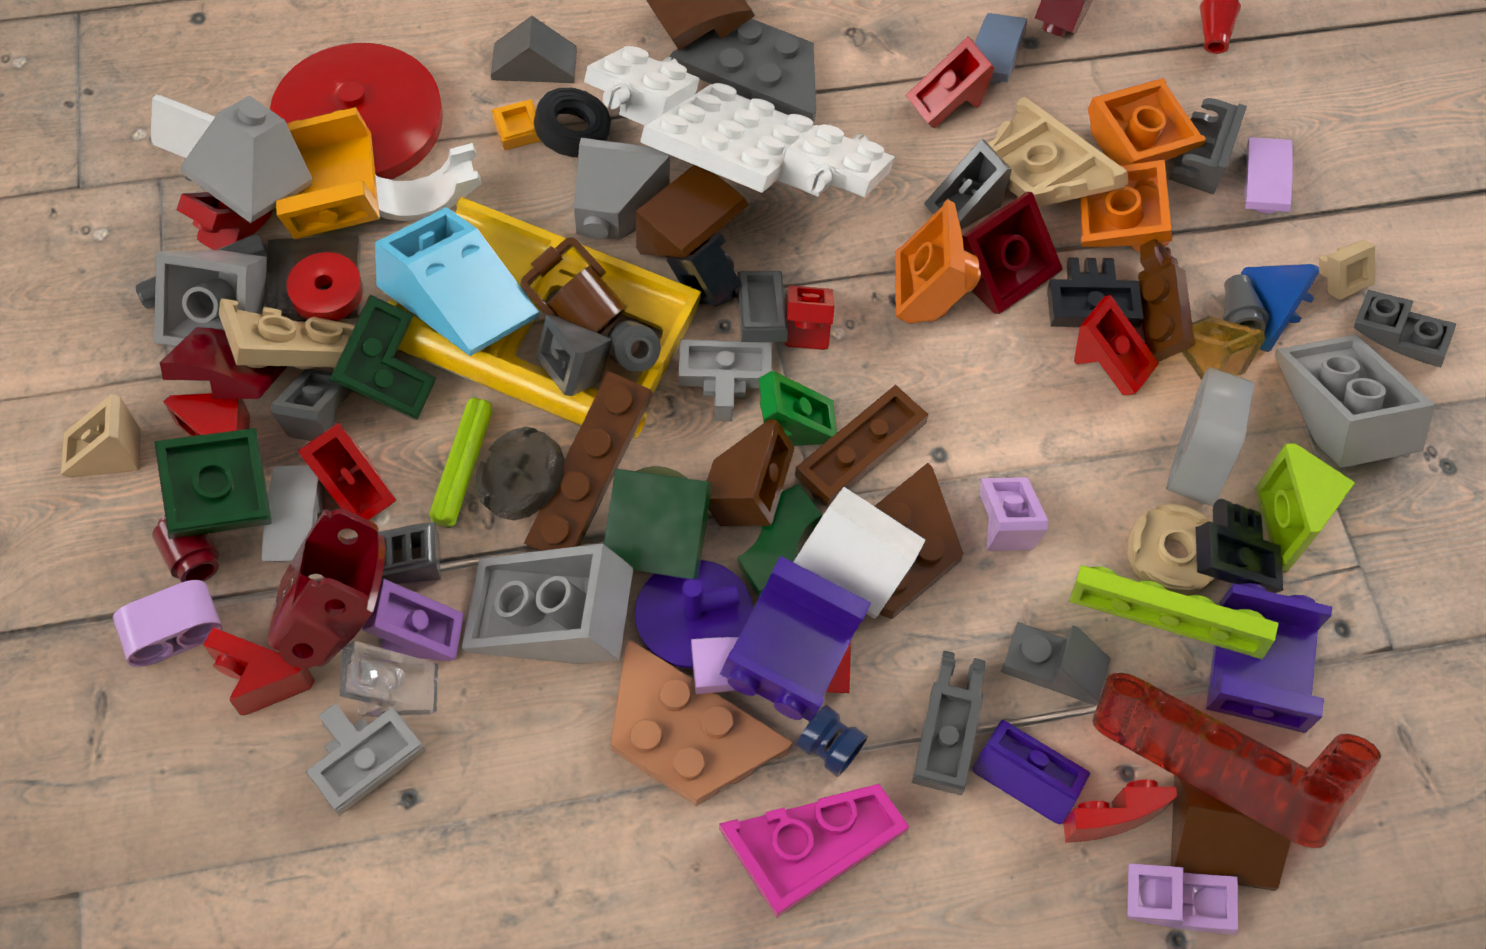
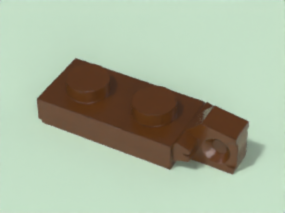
(1164, 302)

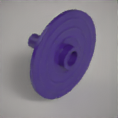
(683, 609)

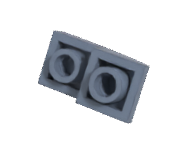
(1000, 41)

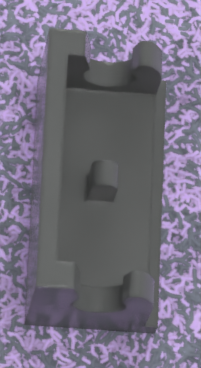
(1205, 165)

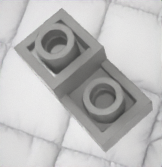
(294, 502)

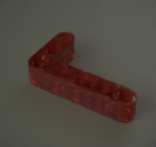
(1236, 769)

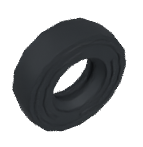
(573, 102)

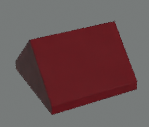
(1012, 253)

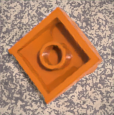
(1142, 124)
(1129, 213)
(933, 268)

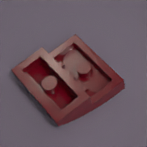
(208, 357)

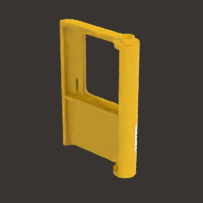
(517, 244)

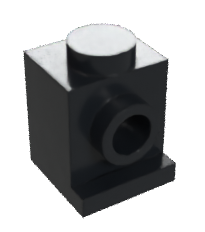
(708, 271)

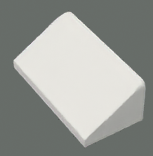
(176, 125)

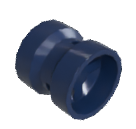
(823, 733)

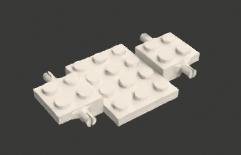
(731, 133)

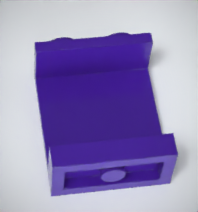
(794, 640)
(1280, 684)

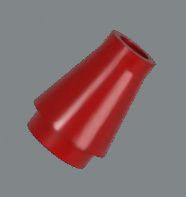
(1218, 23)

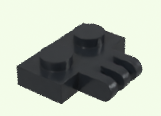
(1077, 296)
(1235, 548)

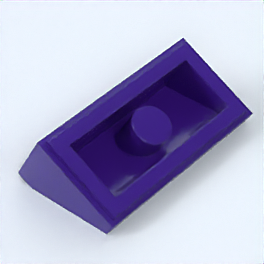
(1031, 772)

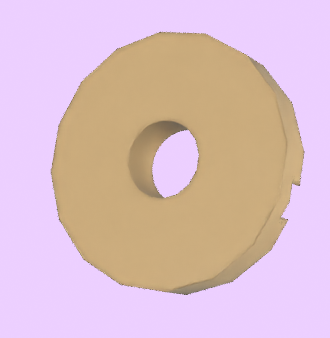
(1148, 553)

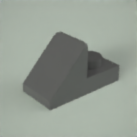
(308, 405)
(1061, 664)

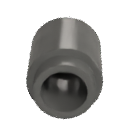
(623, 337)

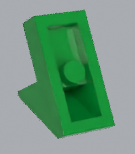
(801, 412)

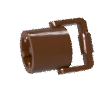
(584, 299)

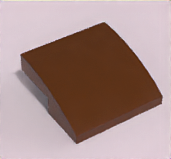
(693, 18)

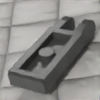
(949, 729)

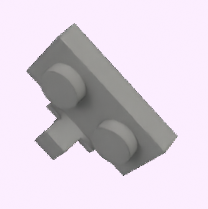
(723, 369)
(361, 756)

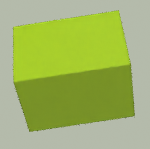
(1299, 499)

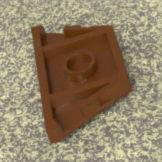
(922, 509)

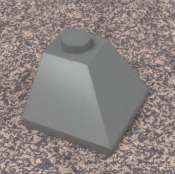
(248, 160)
(614, 184)
(195, 281)

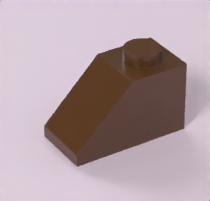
(750, 477)

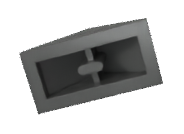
(534, 55)
(974, 185)
(572, 355)

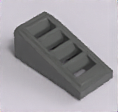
(412, 570)

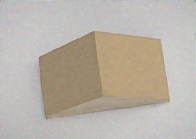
(102, 441)

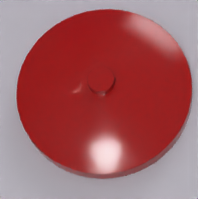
(386, 87)

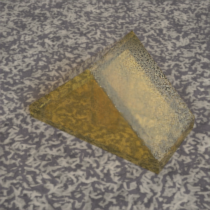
(1223, 346)

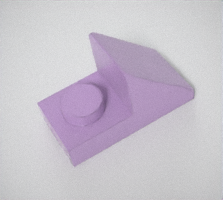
(1013, 513)

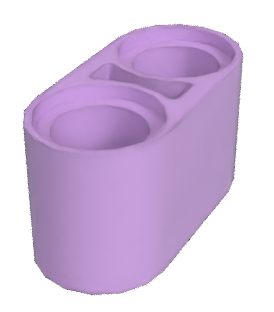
(166, 623)

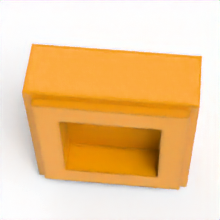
(515, 124)

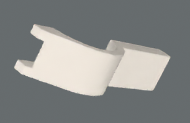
(432, 193)

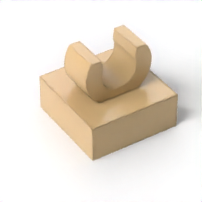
(1349, 269)

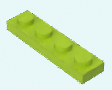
(1173, 612)

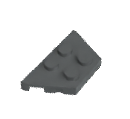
(758, 65)

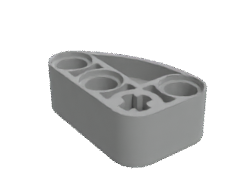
(1211, 436)

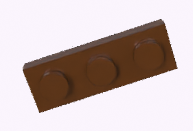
(861, 445)

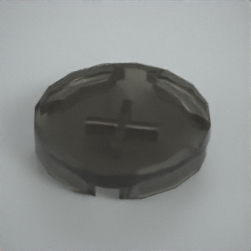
(520, 473)

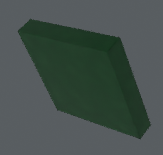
(212, 483)
(658, 522)

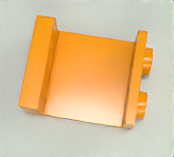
(343, 174)

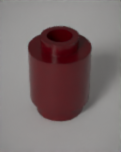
(187, 556)

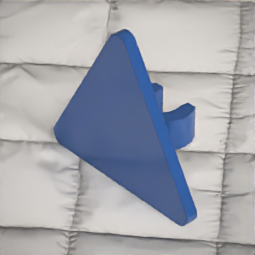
(1281, 293)

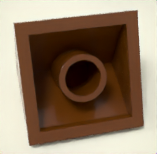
(686, 213)
(1223, 841)

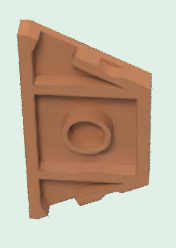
(683, 736)

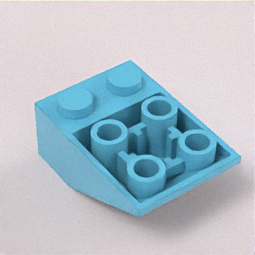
(452, 281)

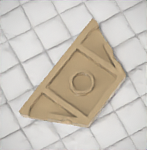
(1052, 158)

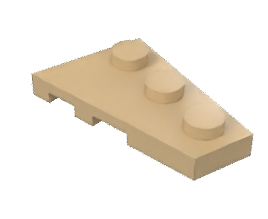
(278, 341)

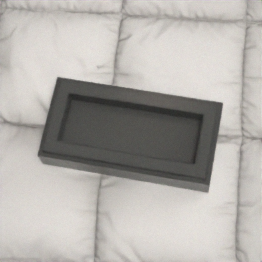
(762, 306)

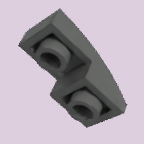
(1394, 326)

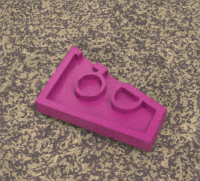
(813, 844)

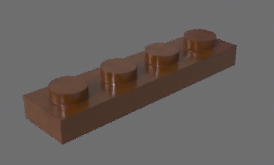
(591, 464)

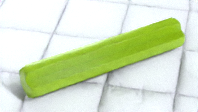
(461, 462)

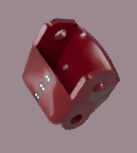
(321, 617)

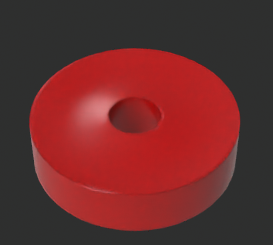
(321, 270)

